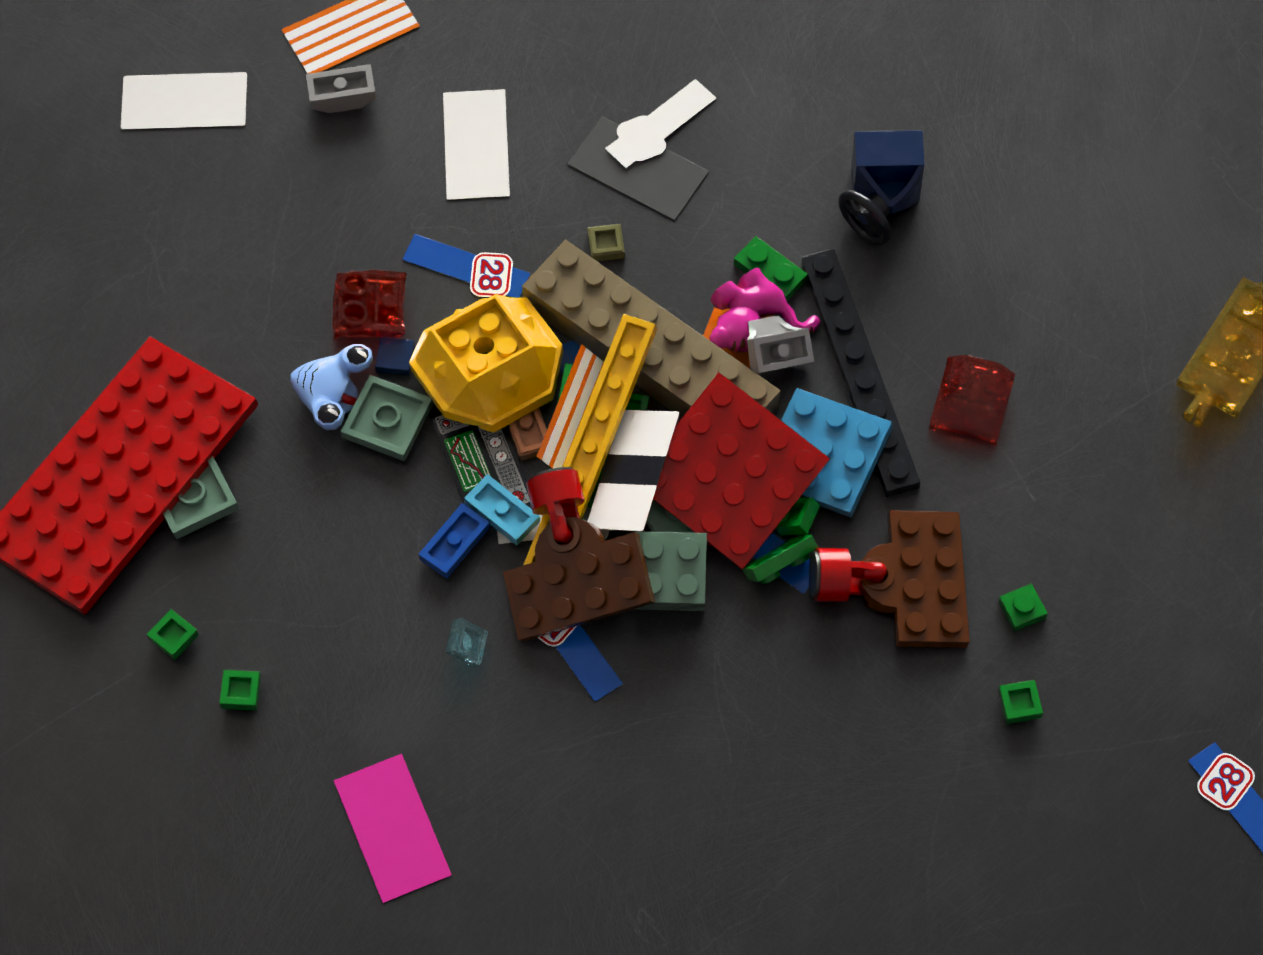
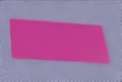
(392, 828)

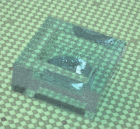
(466, 642)

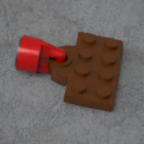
(574, 569)
(911, 576)

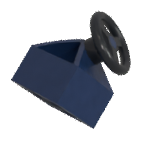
(885, 180)

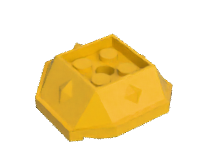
(492, 386)

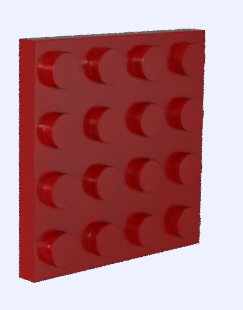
(734, 471)

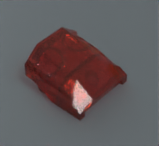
(373, 300)
(973, 397)

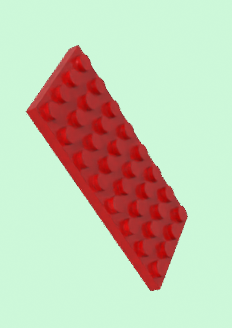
(119, 473)

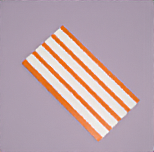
(347, 31)
(570, 408)

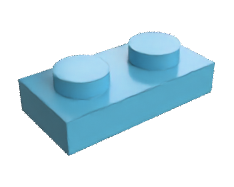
(502, 509)

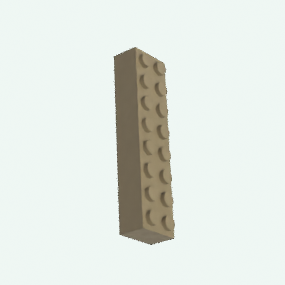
(587, 306)

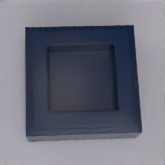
(394, 356)

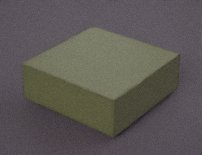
(606, 242)

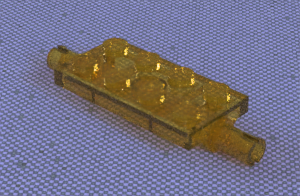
(1228, 358)

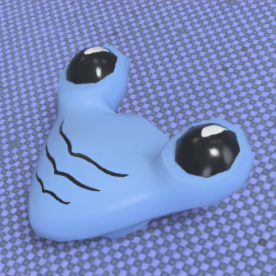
(326, 384)

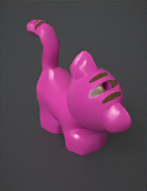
(747, 301)

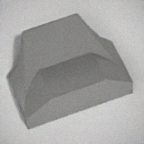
(341, 89)
(777, 345)

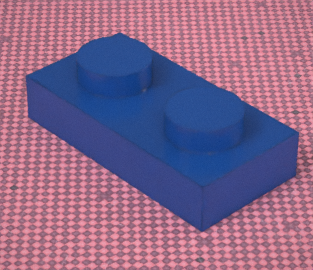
(454, 540)

